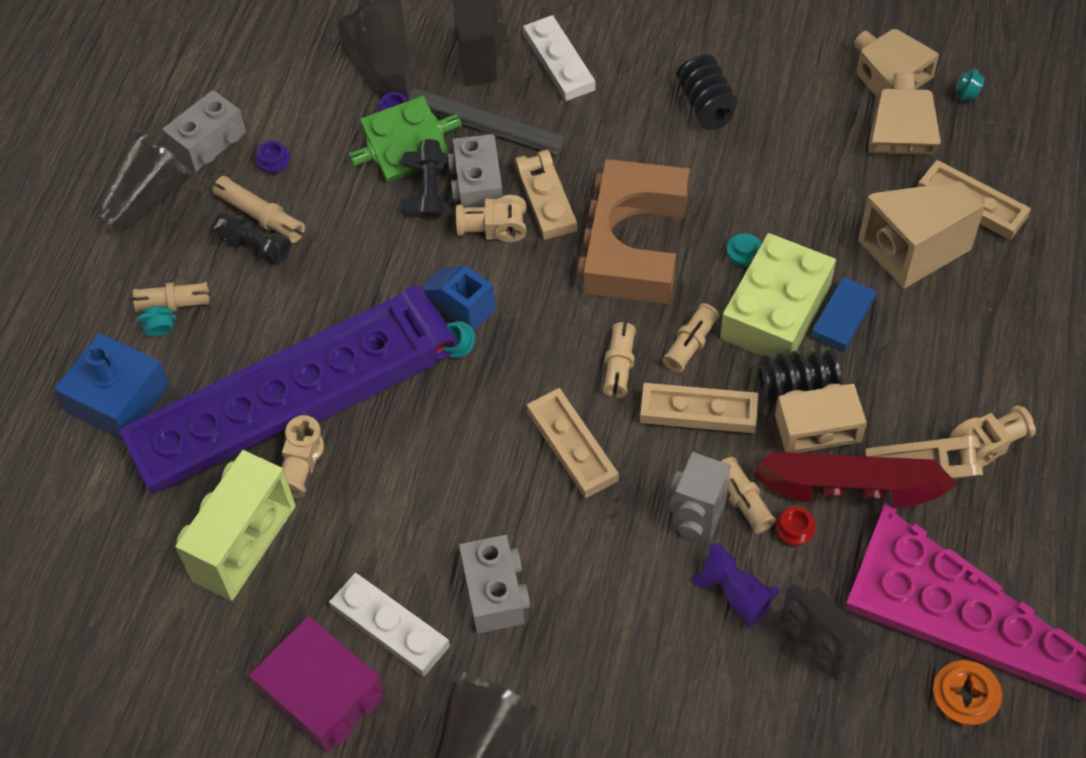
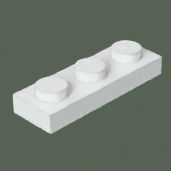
(559, 58)
(389, 624)

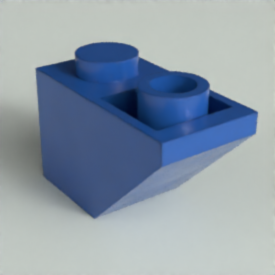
(461, 295)

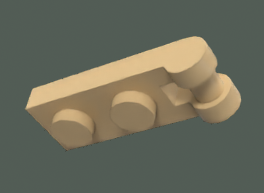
(546, 195)
(938, 451)

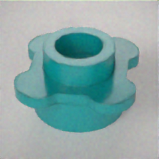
(157, 321)

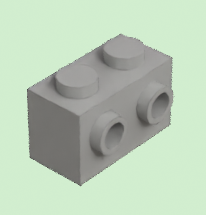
(204, 130)
(477, 170)
(699, 496)
(492, 583)

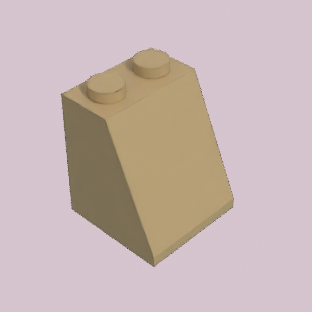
(920, 228)

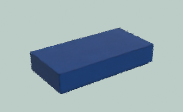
(843, 314)

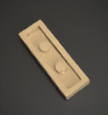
(1000, 211)
(699, 408)
(572, 443)

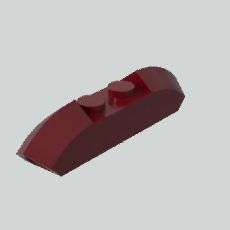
(908, 479)

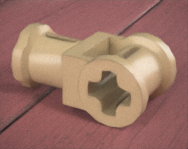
(494, 219)
(997, 434)
(301, 451)

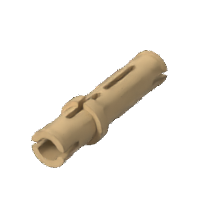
(269, 215)

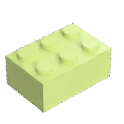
(777, 298)
(235, 524)

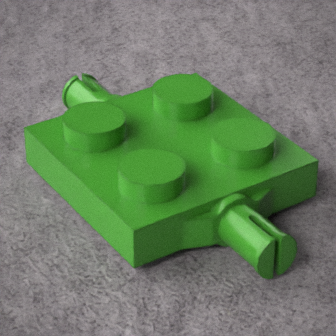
(400, 131)

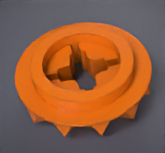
(981, 683)

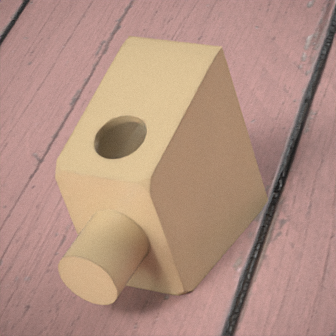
(890, 55)
(904, 120)

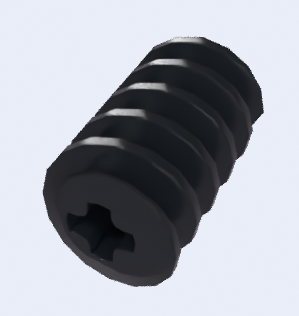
(707, 91)
(797, 371)

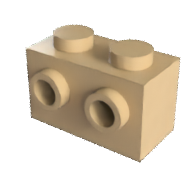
(820, 418)

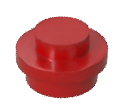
(795, 526)

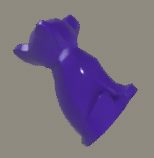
(743, 590)

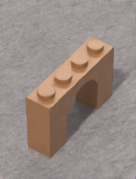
(614, 267)

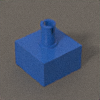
(111, 385)

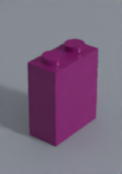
(318, 684)

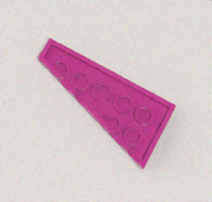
(951, 603)

